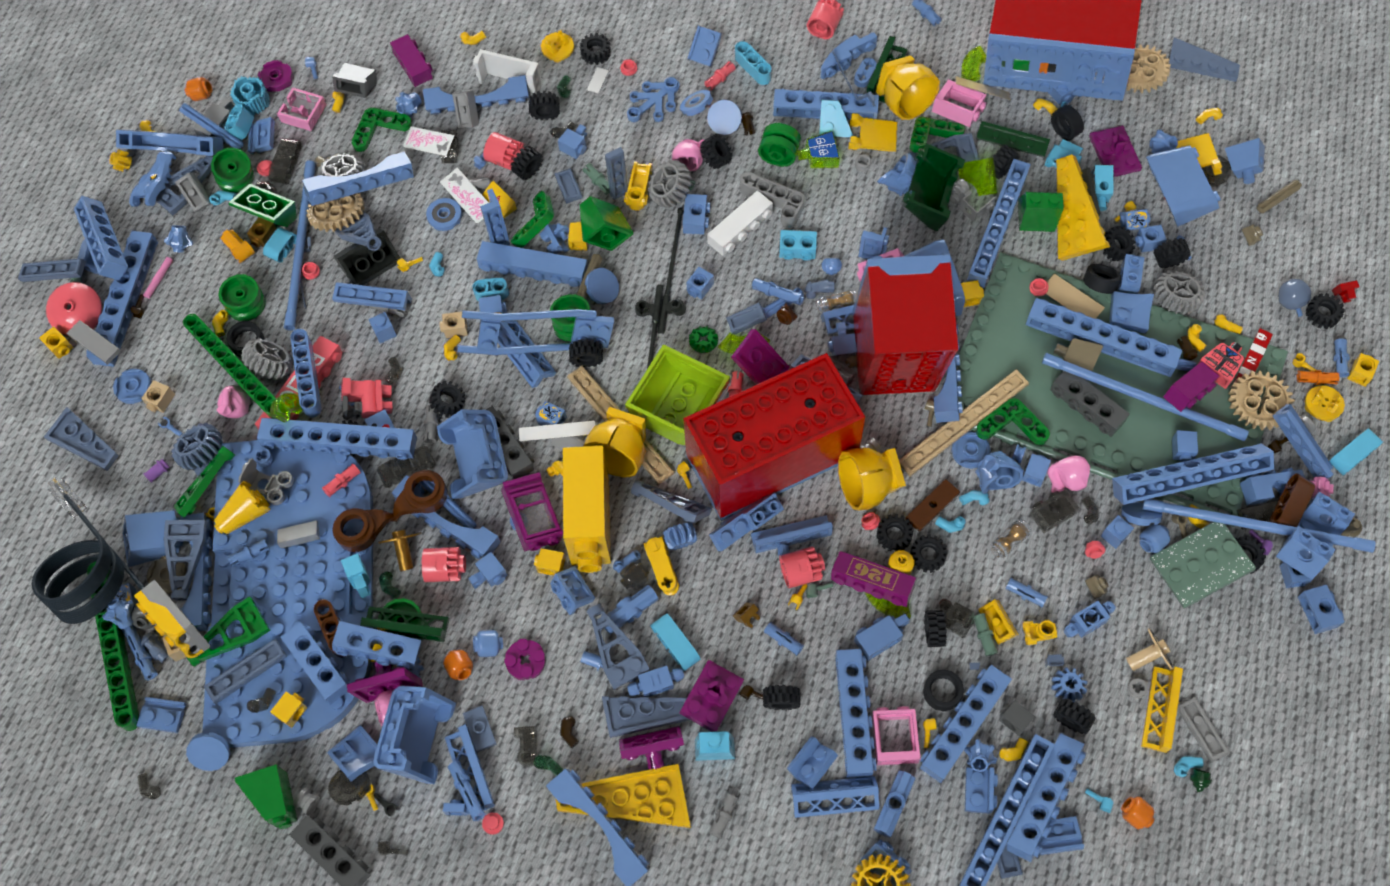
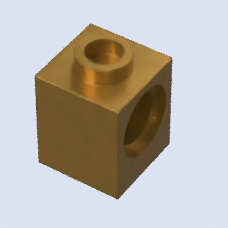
(260, 227)

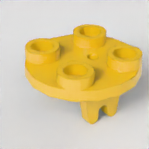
(563, 48)
(1332, 407)

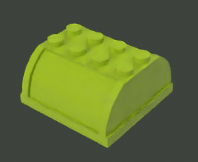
(673, 390)

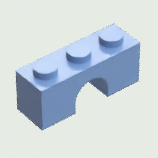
(1259, 488)

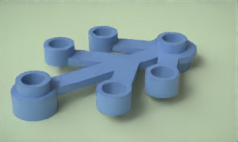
(654, 98)

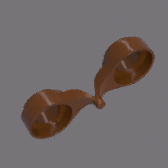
(377, 519)

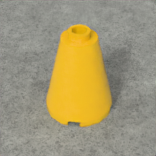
(241, 509)

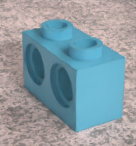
(797, 241)

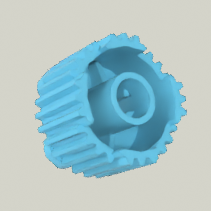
(251, 94)

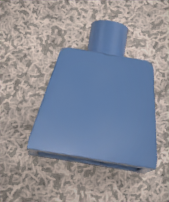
(1246, 159)

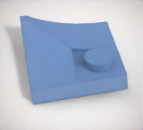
(1131, 311)
(354, 753)

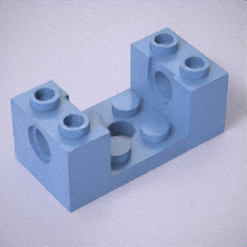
(1305, 551)

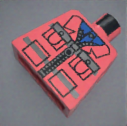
(1224, 361)

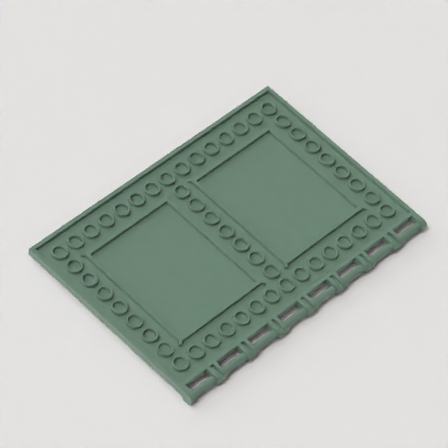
(1003, 342)

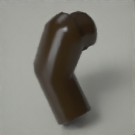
(566, 731)

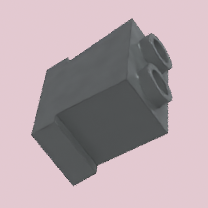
(354, 80)

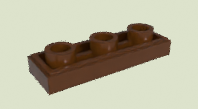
(940, 498)

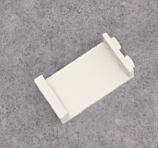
(505, 67)

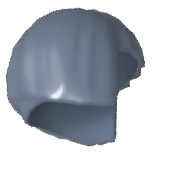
(1294, 294)

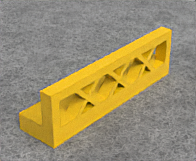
(1170, 709)

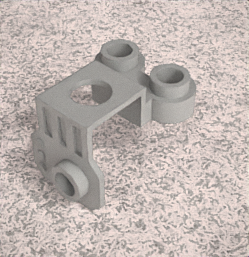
(962, 194)
(275, 483)

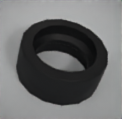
(1072, 117)
(1102, 278)
(237, 330)
(943, 674)

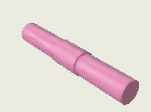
(158, 277)

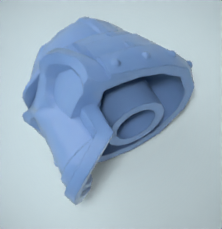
(899, 178)
(998, 472)

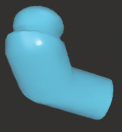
(221, 196)
(435, 266)
(974, 495)
(951, 526)
(1185, 763)

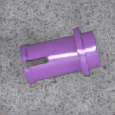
(155, 471)

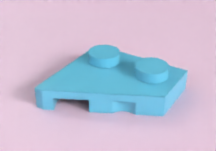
(833, 119)

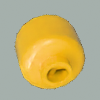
(901, 561)

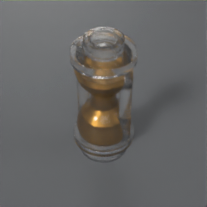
(842, 299)
(1017, 532)

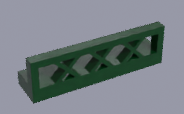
(885, 56)
(1013, 138)
(406, 629)

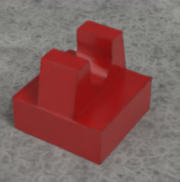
(1346, 291)

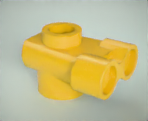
(1034, 632)

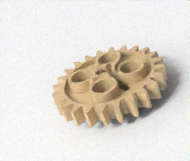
(1148, 69)
(336, 213)
(1242, 395)

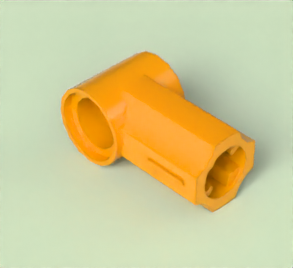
(240, 249)

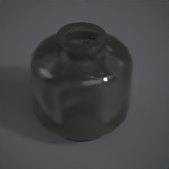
(634, 575)

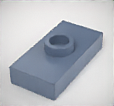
(479, 729)

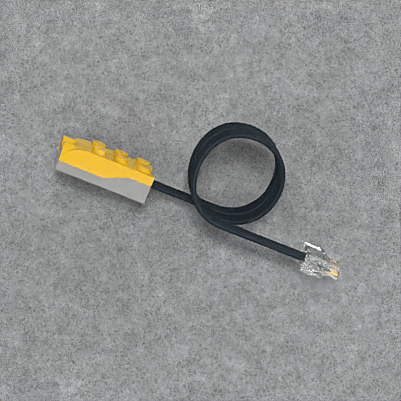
(151, 598)

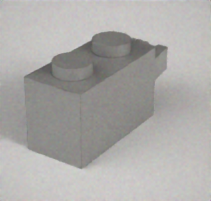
(217, 114)

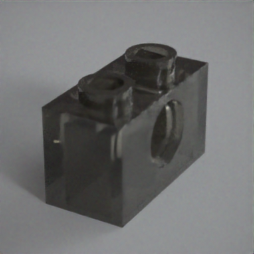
(1062, 503)

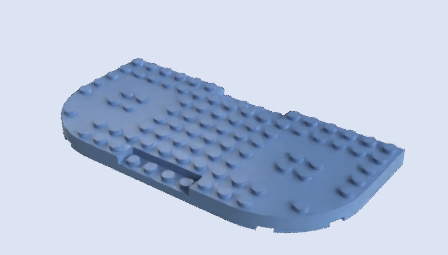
(285, 589)

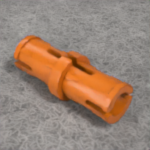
(1317, 377)

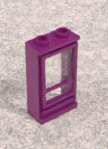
(531, 512)

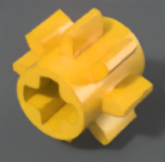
(120, 160)

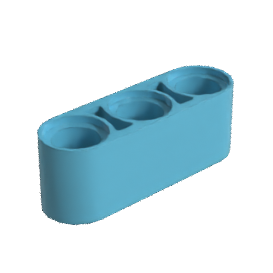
(753, 63)
(1355, 451)
(675, 640)

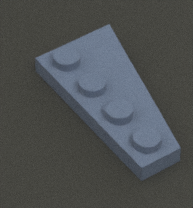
(1197, 60)

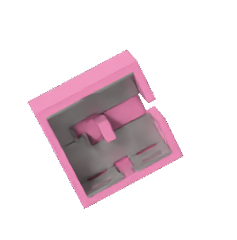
(305, 109)

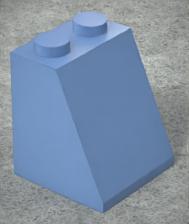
(144, 536)

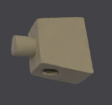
(1080, 353)

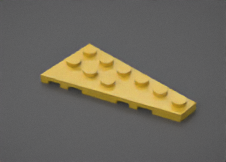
(1079, 223)
(640, 796)

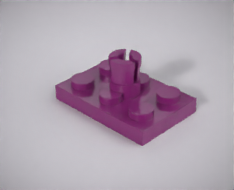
(1115, 149)
(758, 358)
(383, 680)
(711, 696)
(651, 745)

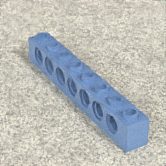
(998, 222)
(125, 292)
(1111, 346)
(271, 428)
(1193, 473)
(1008, 812)

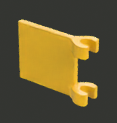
(873, 134)
(1206, 151)

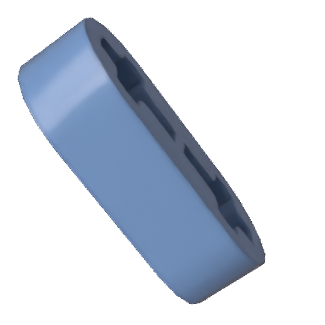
(862, 71)

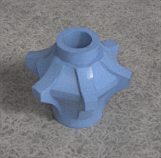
(408, 103)
(1162, 142)
(178, 238)
(119, 612)
(980, 756)

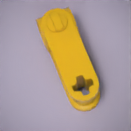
(636, 195)
(662, 565)

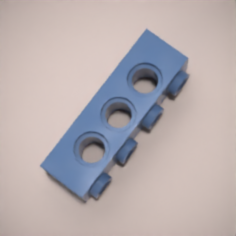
(347, 632)
(295, 640)

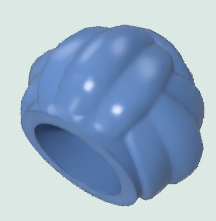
(831, 266)

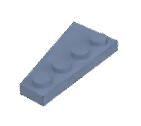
(76, 437)
(639, 714)

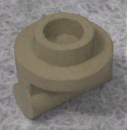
(1252, 234)
(1354, 528)
(1097, 586)

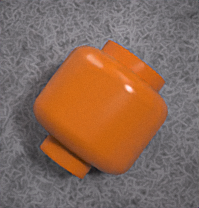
(198, 89)
(458, 665)
(1138, 812)

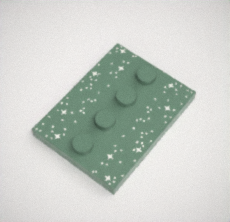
(1202, 563)

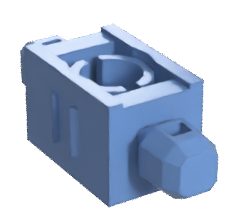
(1077, 623)
(655, 681)

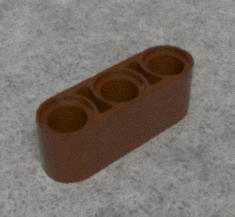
(1293, 501)
(326, 621)

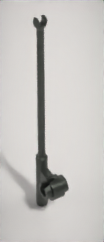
(674, 307)
(654, 311)

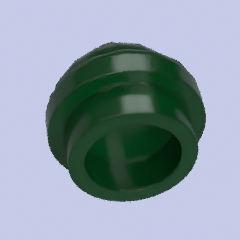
(1200, 779)

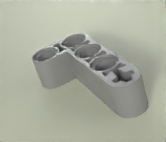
(787, 202)

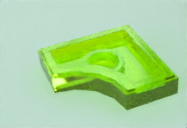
(981, 175)

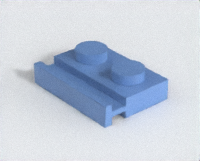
(704, 46)
(261, 136)
(161, 715)
(1063, 837)

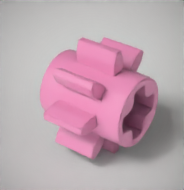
(1322, 485)

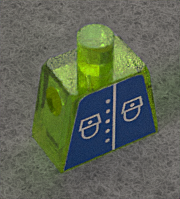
(820, 151)

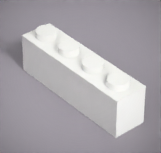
(740, 223)

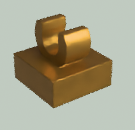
(745, 613)

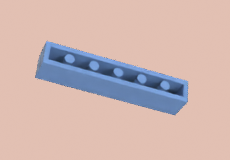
(531, 264)

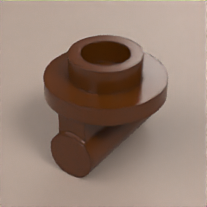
(786, 314)

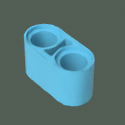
(239, 122)
(279, 244)
(491, 288)

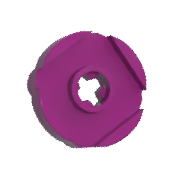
(279, 83)
(523, 648)

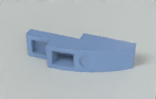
(849, 49)
(746, 520)

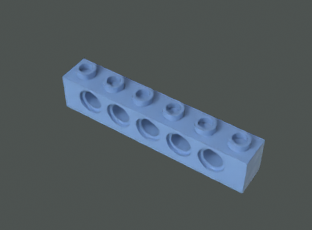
(808, 104)
(100, 238)
(1064, 748)
(854, 766)
(940, 768)

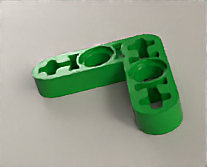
(373, 122)
(930, 127)
(543, 216)
(1015, 416)

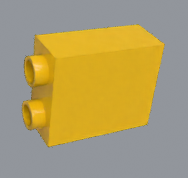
(586, 507)

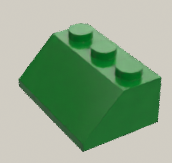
(265, 205)

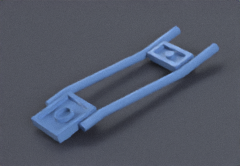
(586, 326)

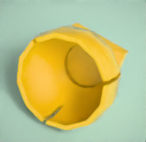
(907, 86)
(622, 442)
(869, 476)

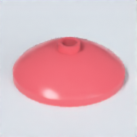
(84, 306)

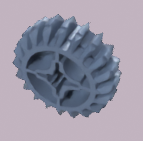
(197, 446)

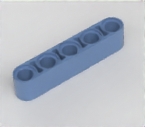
(307, 380)

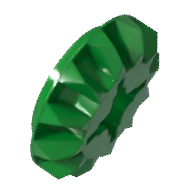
(703, 346)

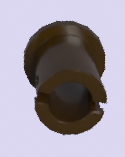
(747, 120)
(1187, 348)

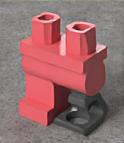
(369, 395)

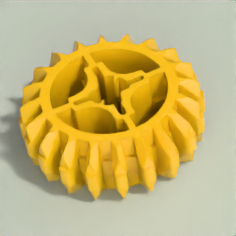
(873, 878)

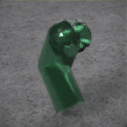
(562, 87)
(386, 585)
(547, 763)

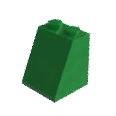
(1039, 211)
(603, 224)
(270, 795)

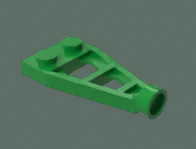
(187, 501)
(251, 621)

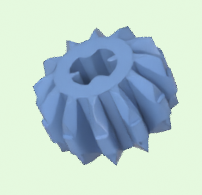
(680, 536)
(1074, 679)

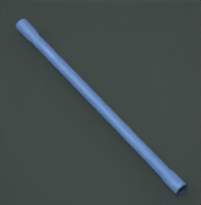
(290, 315)
(1229, 429)
(1160, 506)

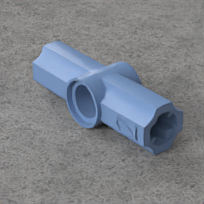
(632, 607)
(889, 816)

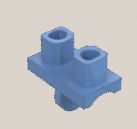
(557, 235)

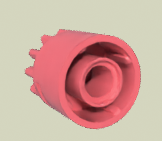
(825, 18)
(501, 150)
(442, 564)
(801, 567)

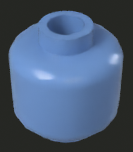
(1154, 538)
(487, 643)

